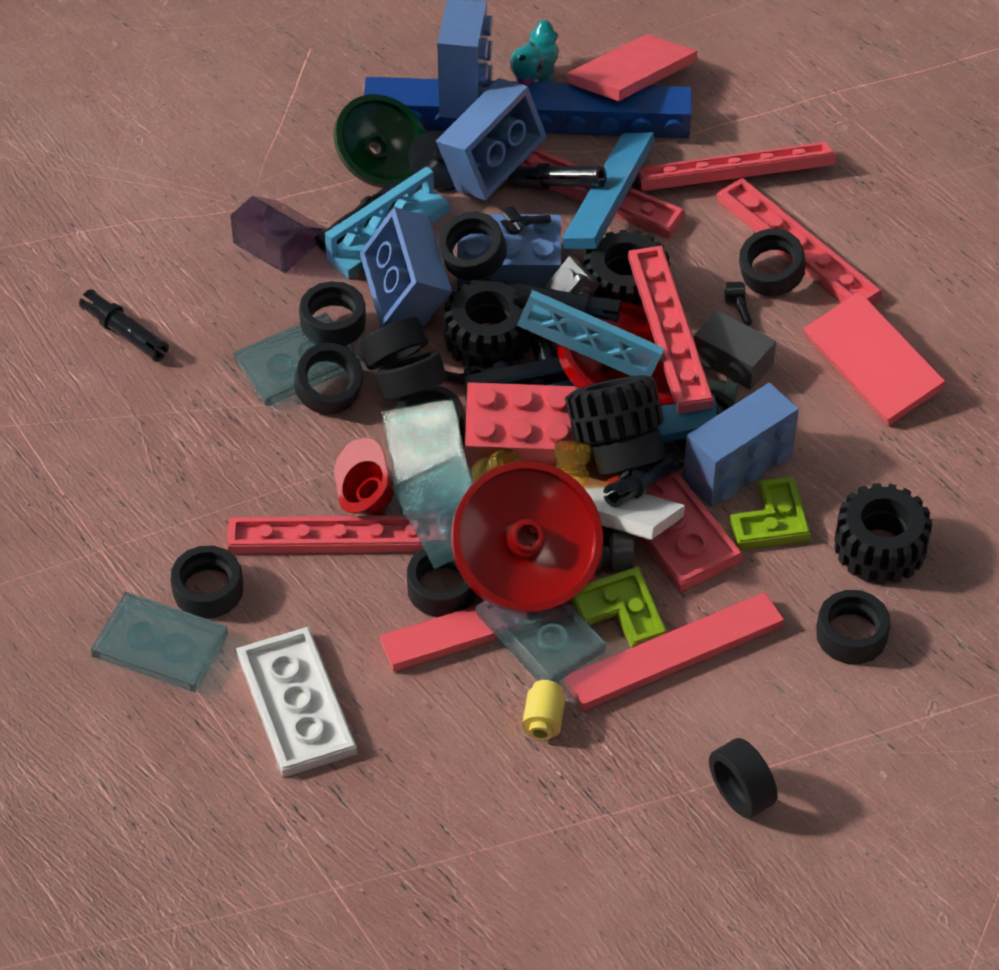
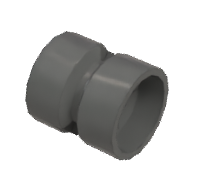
(620, 550)

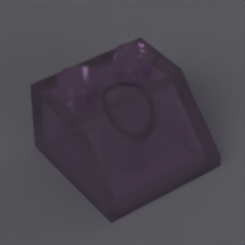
(273, 232)

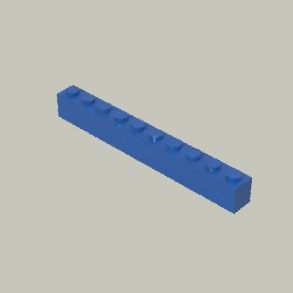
(562, 107)

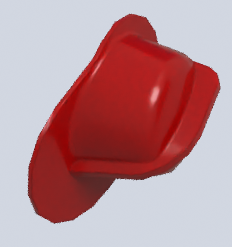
(363, 478)

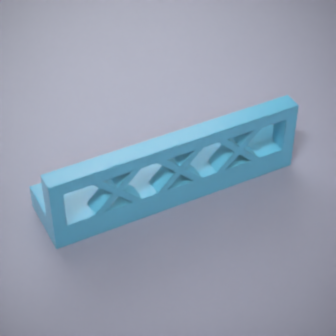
(426, 201)
(589, 336)

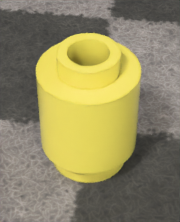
(544, 710)

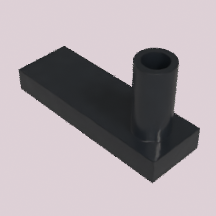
(543, 371)

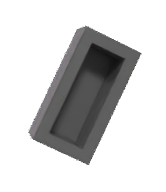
(734, 349)

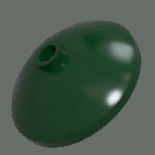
(378, 124)

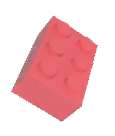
(516, 418)

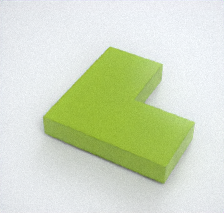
(778, 523)
(624, 597)

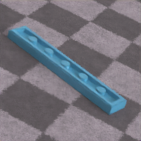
(603, 202)

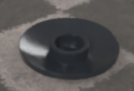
(425, 153)

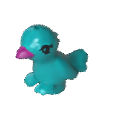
(537, 56)

